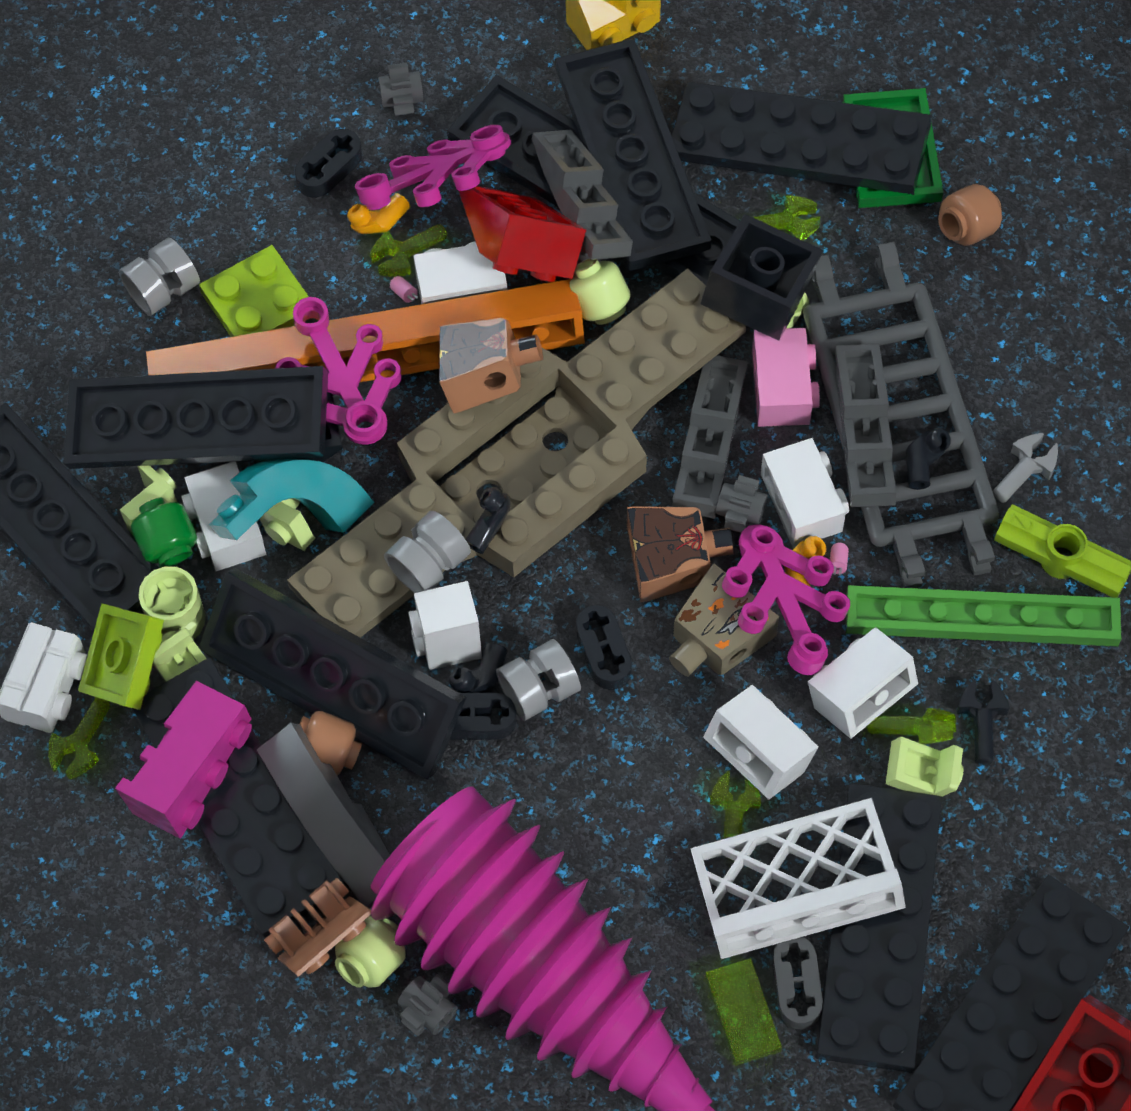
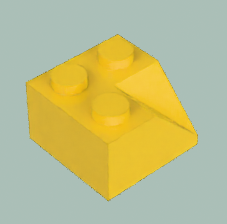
(610, 21)

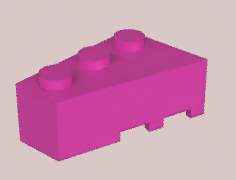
(187, 760)

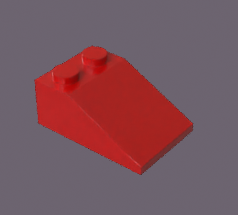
(522, 233)
(1085, 1065)

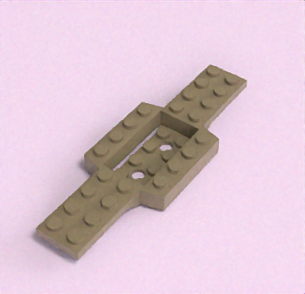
(550, 492)

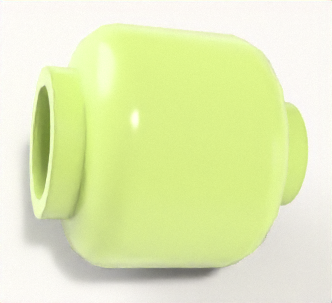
(600, 290)
(370, 955)

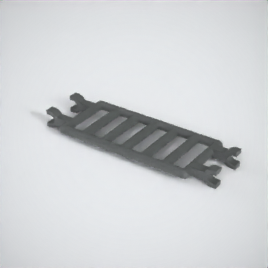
(896, 292)

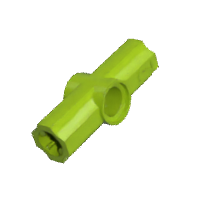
(1039, 538)

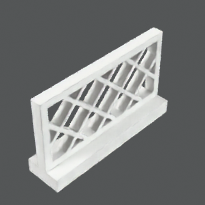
(816, 908)

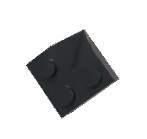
(761, 277)

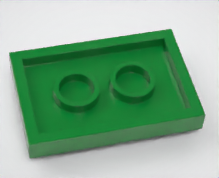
(929, 182)

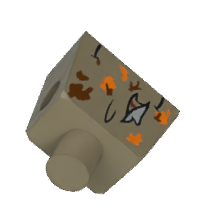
(711, 631)

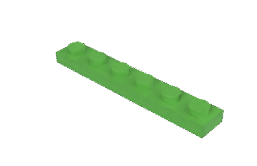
(984, 615)

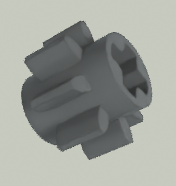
(401, 89)
(741, 504)
(427, 1005)

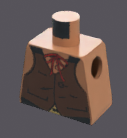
(482, 361)
(672, 548)

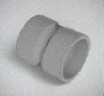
(159, 276)
(433, 547)
(522, 684)

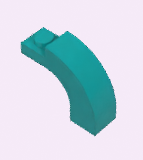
(322, 488)

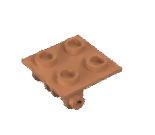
(310, 951)

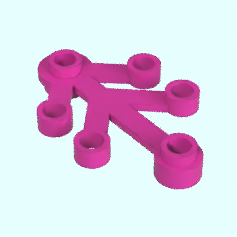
(444, 156)
(345, 379)
(765, 549)

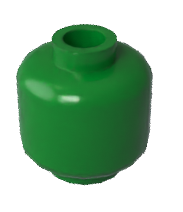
(164, 532)

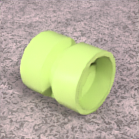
(174, 597)

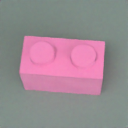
(783, 378)

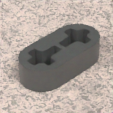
(808, 981)

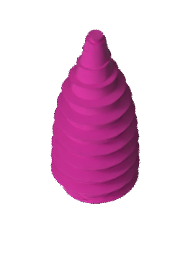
(530, 948)

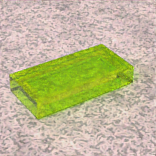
(743, 1012)

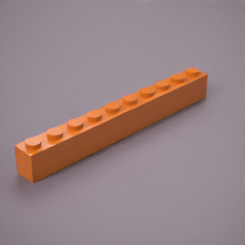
(408, 334)

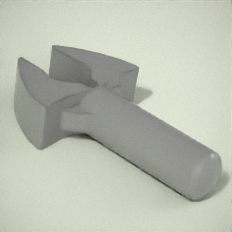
(1022, 471)

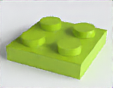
(254, 294)
(121, 656)

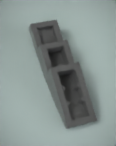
(579, 192)
(865, 425)
(710, 435)
(326, 810)

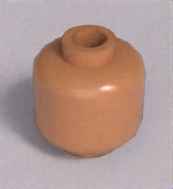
(970, 214)
(332, 739)

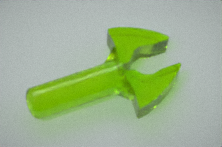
(788, 218)
(403, 250)
(932, 727)
(79, 741)
(734, 809)

